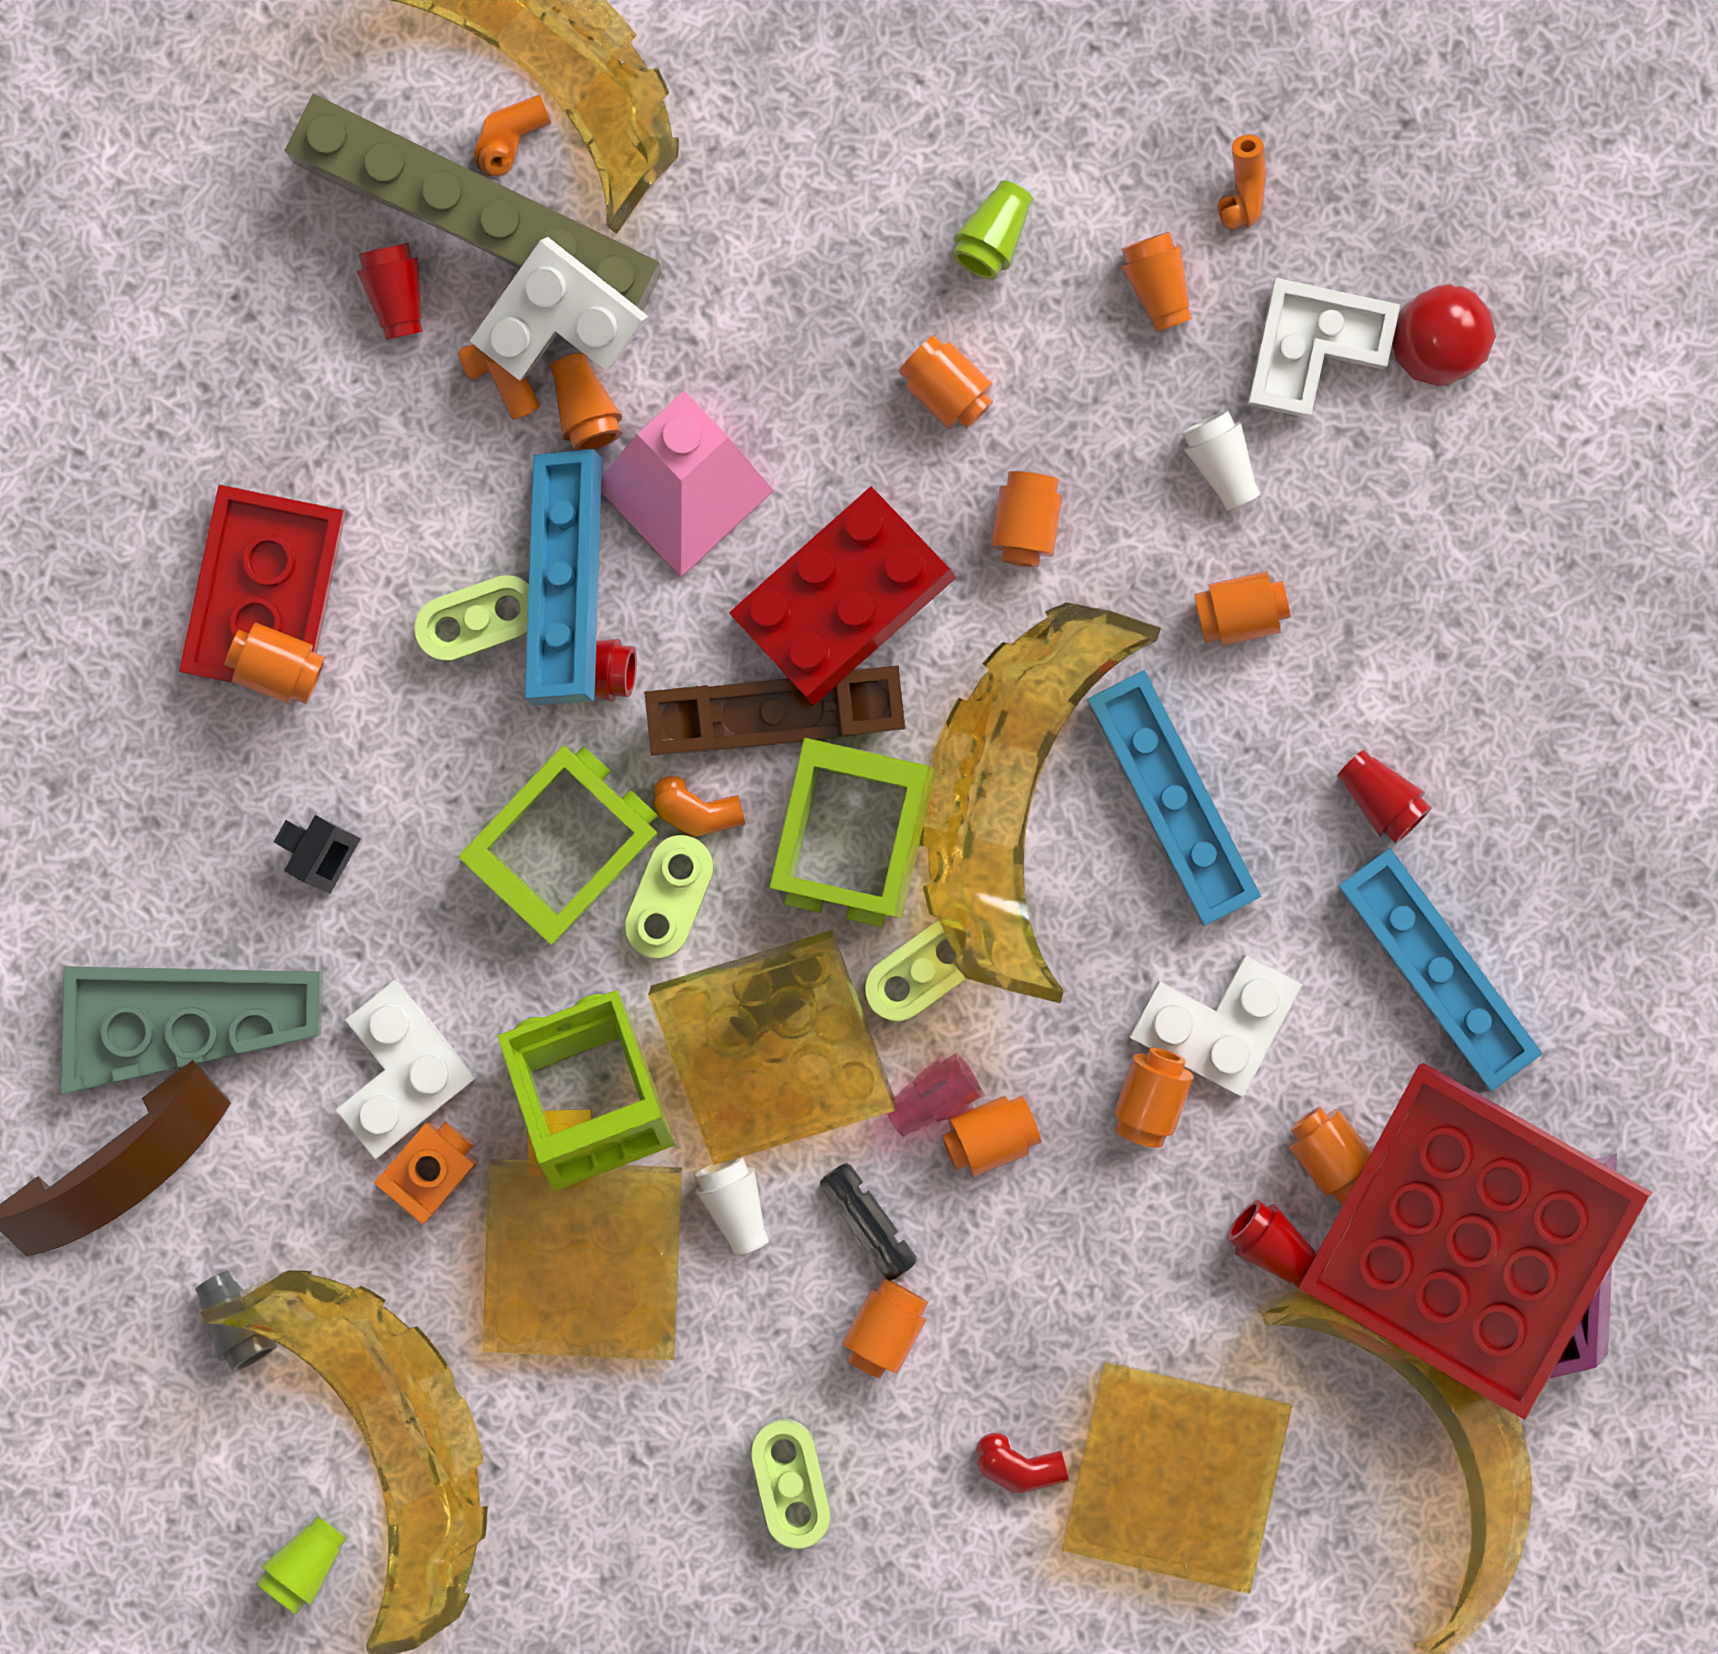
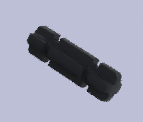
(868, 1221)

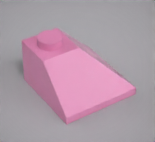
(683, 484)

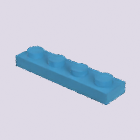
(563, 577)
(1173, 798)
(1439, 969)

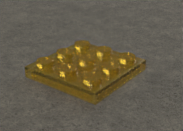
(772, 1047)
(582, 1264)
(1176, 1476)

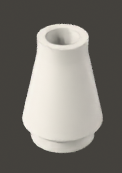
(1222, 458)
(733, 1202)

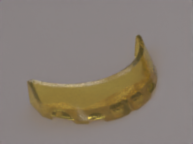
(596, 77)
(987, 781)
(412, 1425)
(1488, 1448)

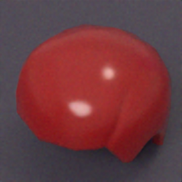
(1443, 335)

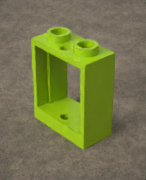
(867, 766)
(515, 890)
(602, 1141)

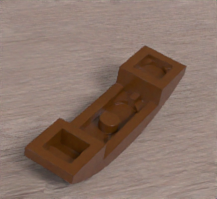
(771, 713)
(120, 1173)

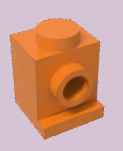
(416, 1194)

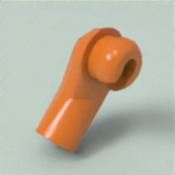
(502, 134)
(1250, 180)
(516, 394)
(690, 813)

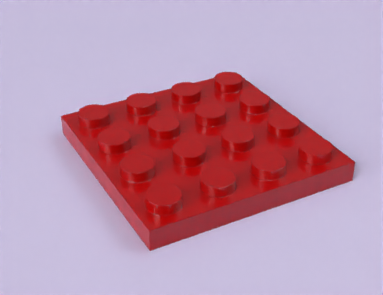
(1474, 1240)

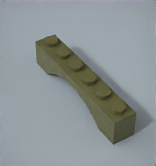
(454, 198)

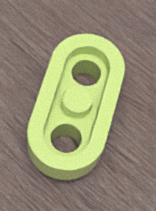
(478, 619)
(669, 896)
(923, 971)
(790, 1483)

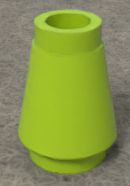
(992, 232)
(302, 1565)

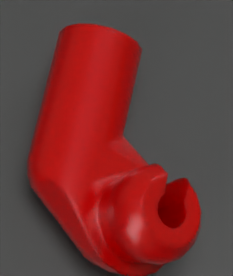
(1013, 1470)

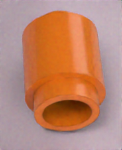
(947, 383)
(1027, 518)
(1242, 609)
(274, 664)
(1152, 1097)
(991, 1135)
(1329, 1151)
(885, 1329)

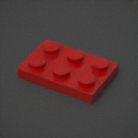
(263, 565)
(842, 595)

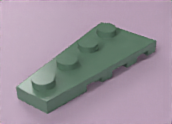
(160, 1019)

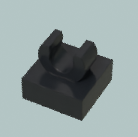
(317, 852)

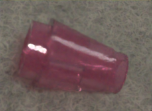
(936, 1094)

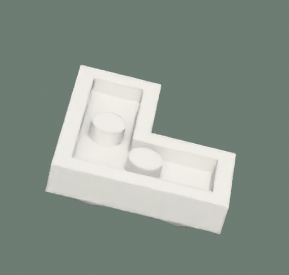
(552, 298)
(1305, 327)
(1222, 1042)
(418, 1073)

